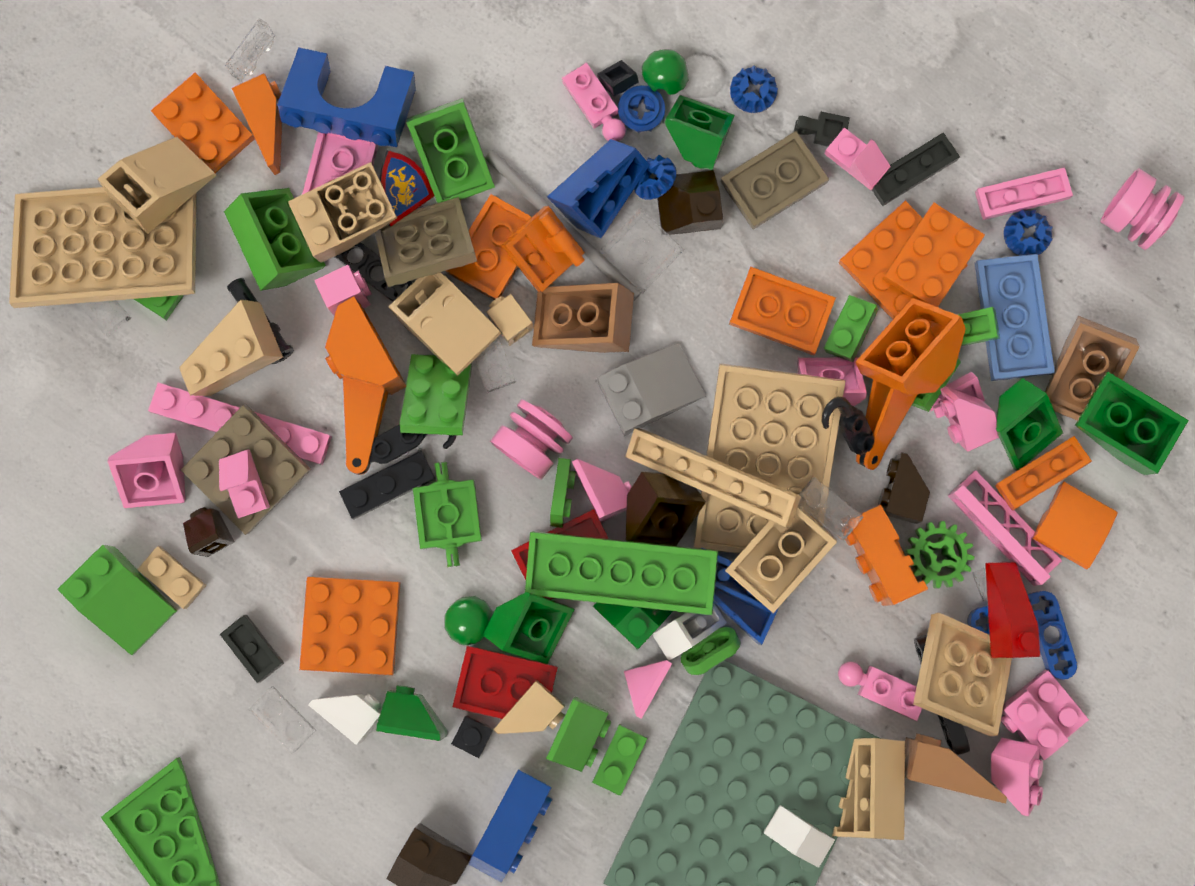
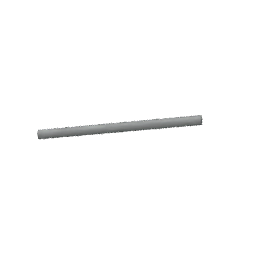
(539, 202)

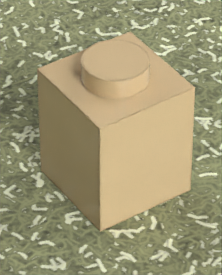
(509, 318)

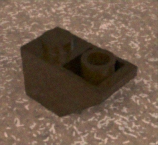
(906, 491)

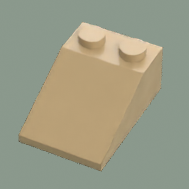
(781, 558)

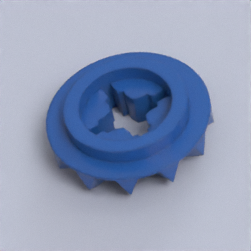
(750, 101)
(653, 102)
(666, 173)
(1014, 232)

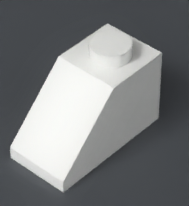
(687, 632)
(350, 714)

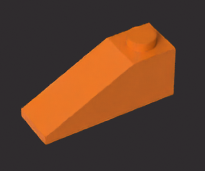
(259, 105)

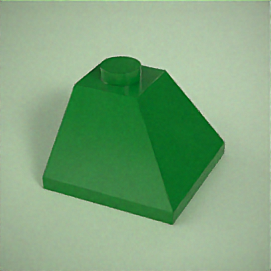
(698, 131)
(1026, 422)
(633, 622)
(528, 626)
(409, 715)

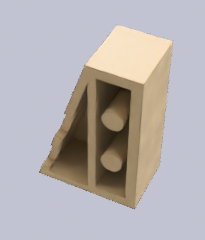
(231, 351)
(875, 791)

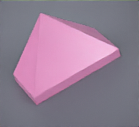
(644, 683)

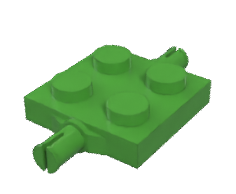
(447, 514)

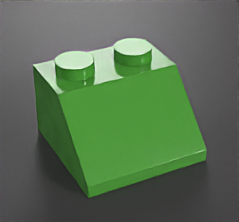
(578, 735)

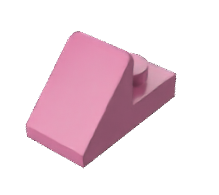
(860, 160)
(243, 483)

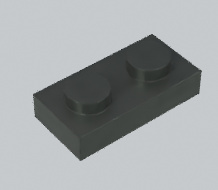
(251, 648)

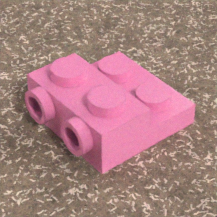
(1043, 714)

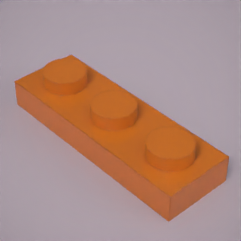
(1043, 473)

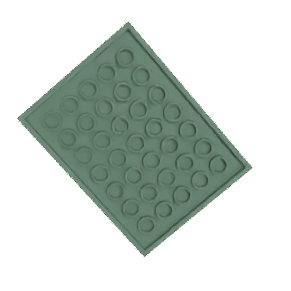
(723, 779)

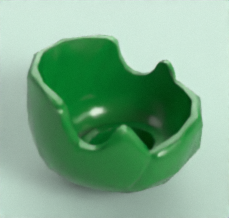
(665, 71)
(467, 620)

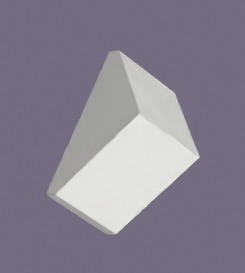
(799, 836)

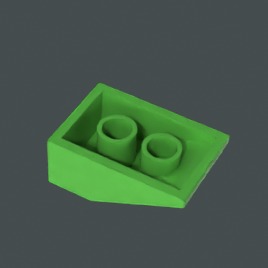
(450, 151)
(117, 598)

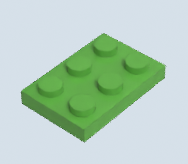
(434, 397)

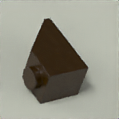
(206, 532)

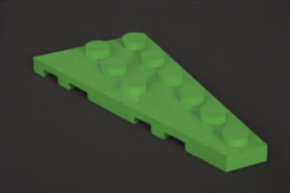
(163, 831)

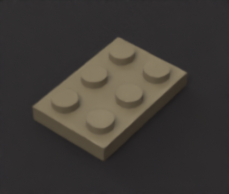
(774, 180)

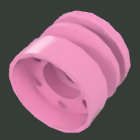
(1142, 209)
(531, 439)

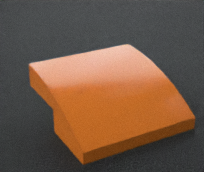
(1075, 525)

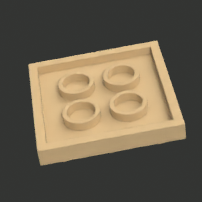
(961, 677)

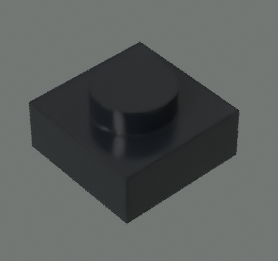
(618, 78)
(472, 736)

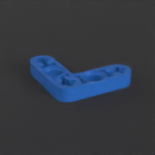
(1052, 617)

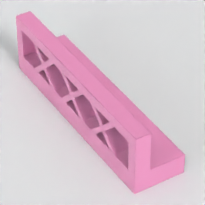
(999, 533)

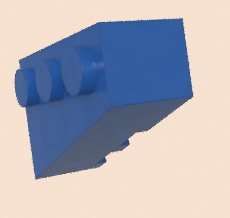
(600, 187)
(741, 604)
(511, 826)

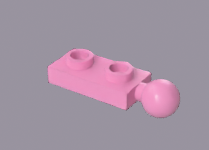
(594, 102)
(881, 688)

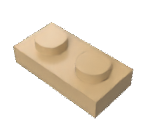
(171, 577)

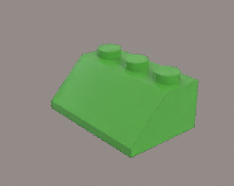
(271, 238)

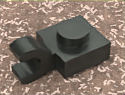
(825, 128)

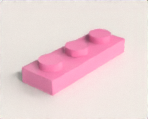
(1023, 193)

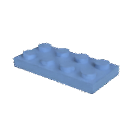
(1017, 295)

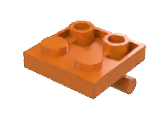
(543, 249)

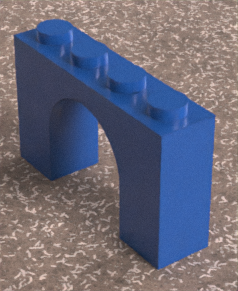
(376, 121)

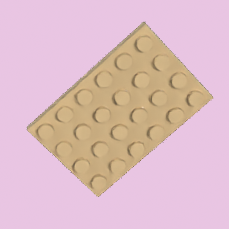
(90, 250)
(770, 430)

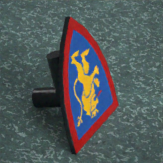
(404, 184)

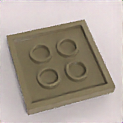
(425, 243)
(275, 462)

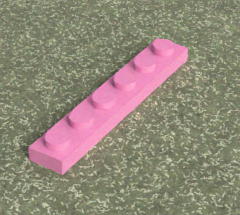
(214, 414)

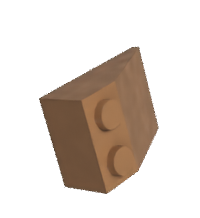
(584, 318)
(1084, 361)
(940, 767)

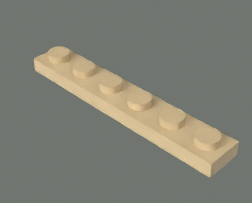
(713, 477)

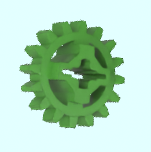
(945, 542)

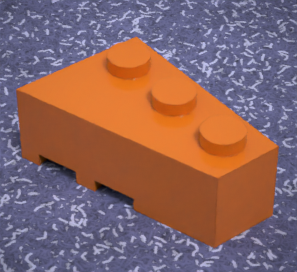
(883, 559)

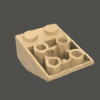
(156, 181)
(342, 212)
(444, 321)

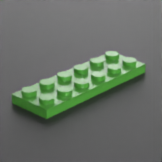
(622, 572)

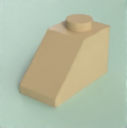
(532, 712)

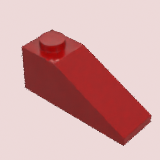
(1010, 613)

